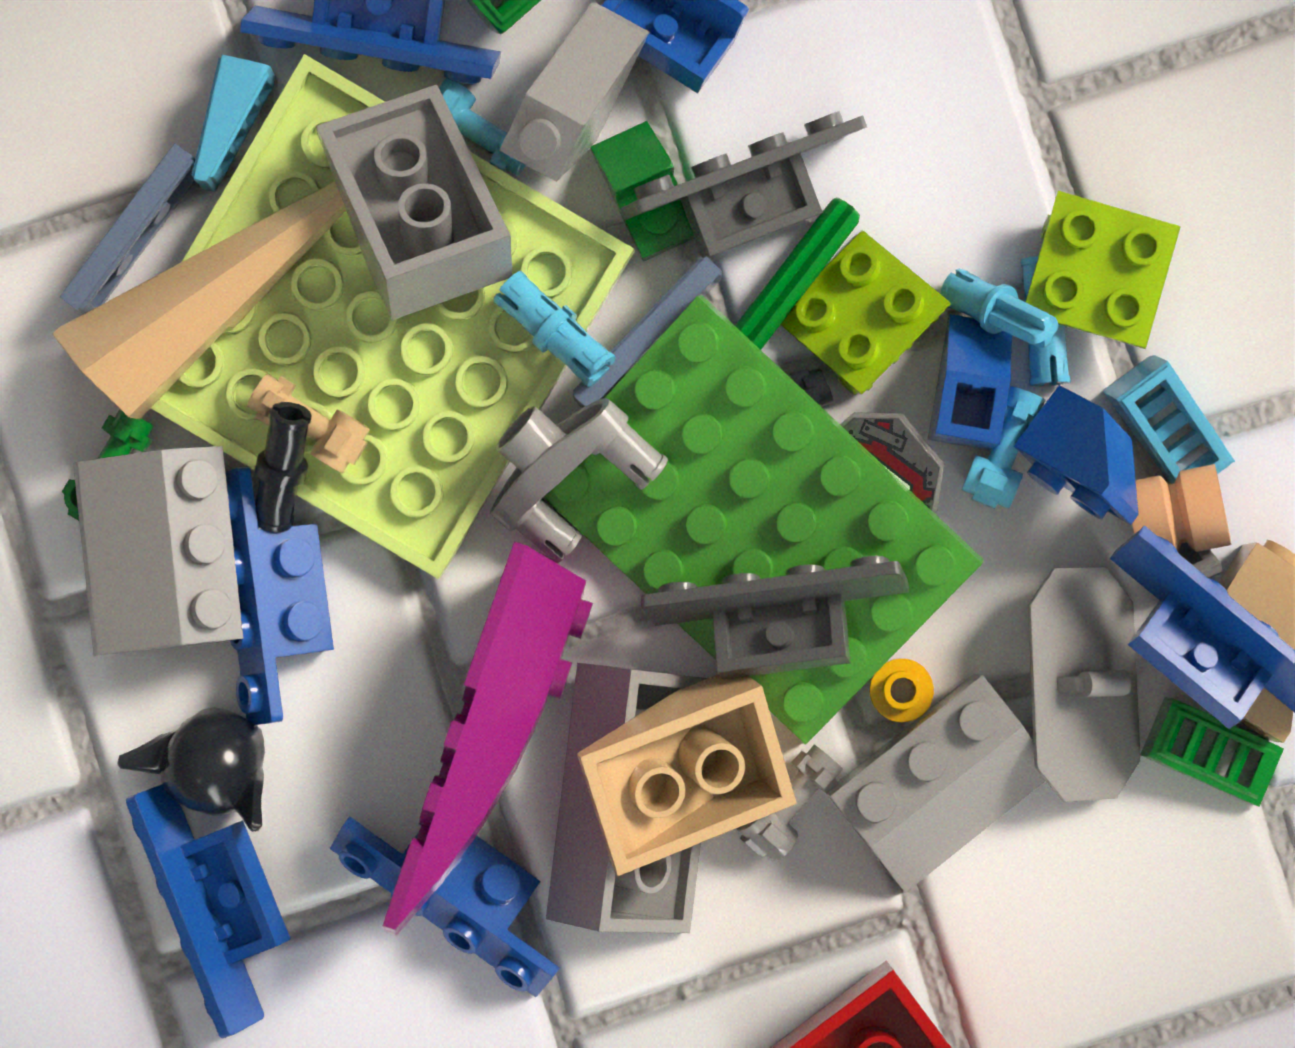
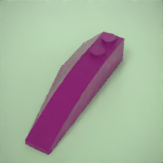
(503, 701)

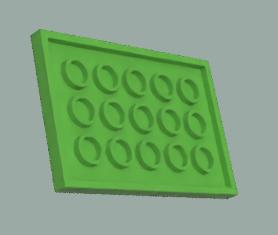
(757, 488)

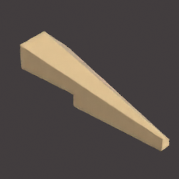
(161, 327)

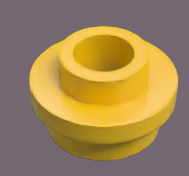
(883, 680)

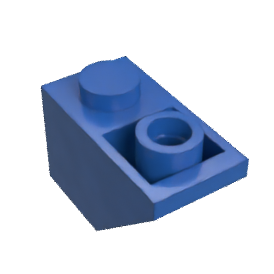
(971, 385)
(1085, 452)

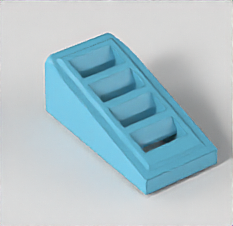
(233, 106)
(1137, 383)

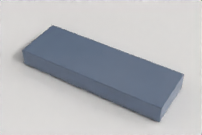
(132, 231)
(696, 281)

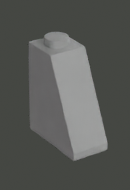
(574, 93)

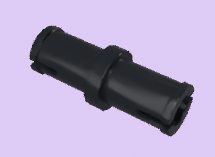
(282, 466)

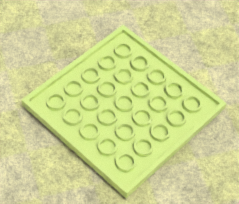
(426, 384)

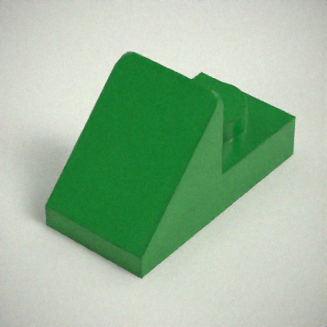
(629, 162)

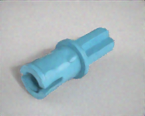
(998, 308)

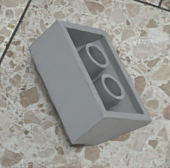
(158, 550)
(939, 781)

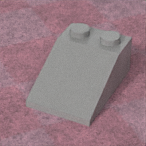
(416, 202)

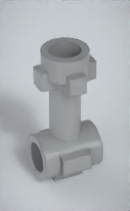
(773, 833)

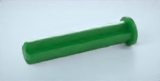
(798, 272)

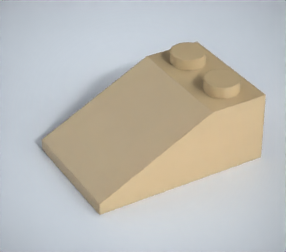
(686, 771)

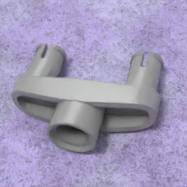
(550, 452)

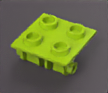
(1102, 268)
(863, 313)

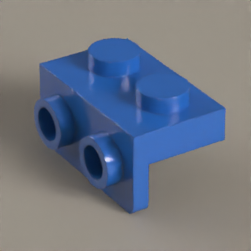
(684, 35)

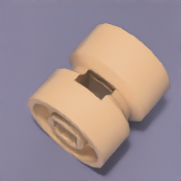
(1184, 510)

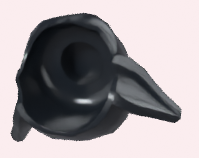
(208, 764)

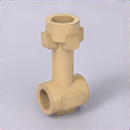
(337, 439)

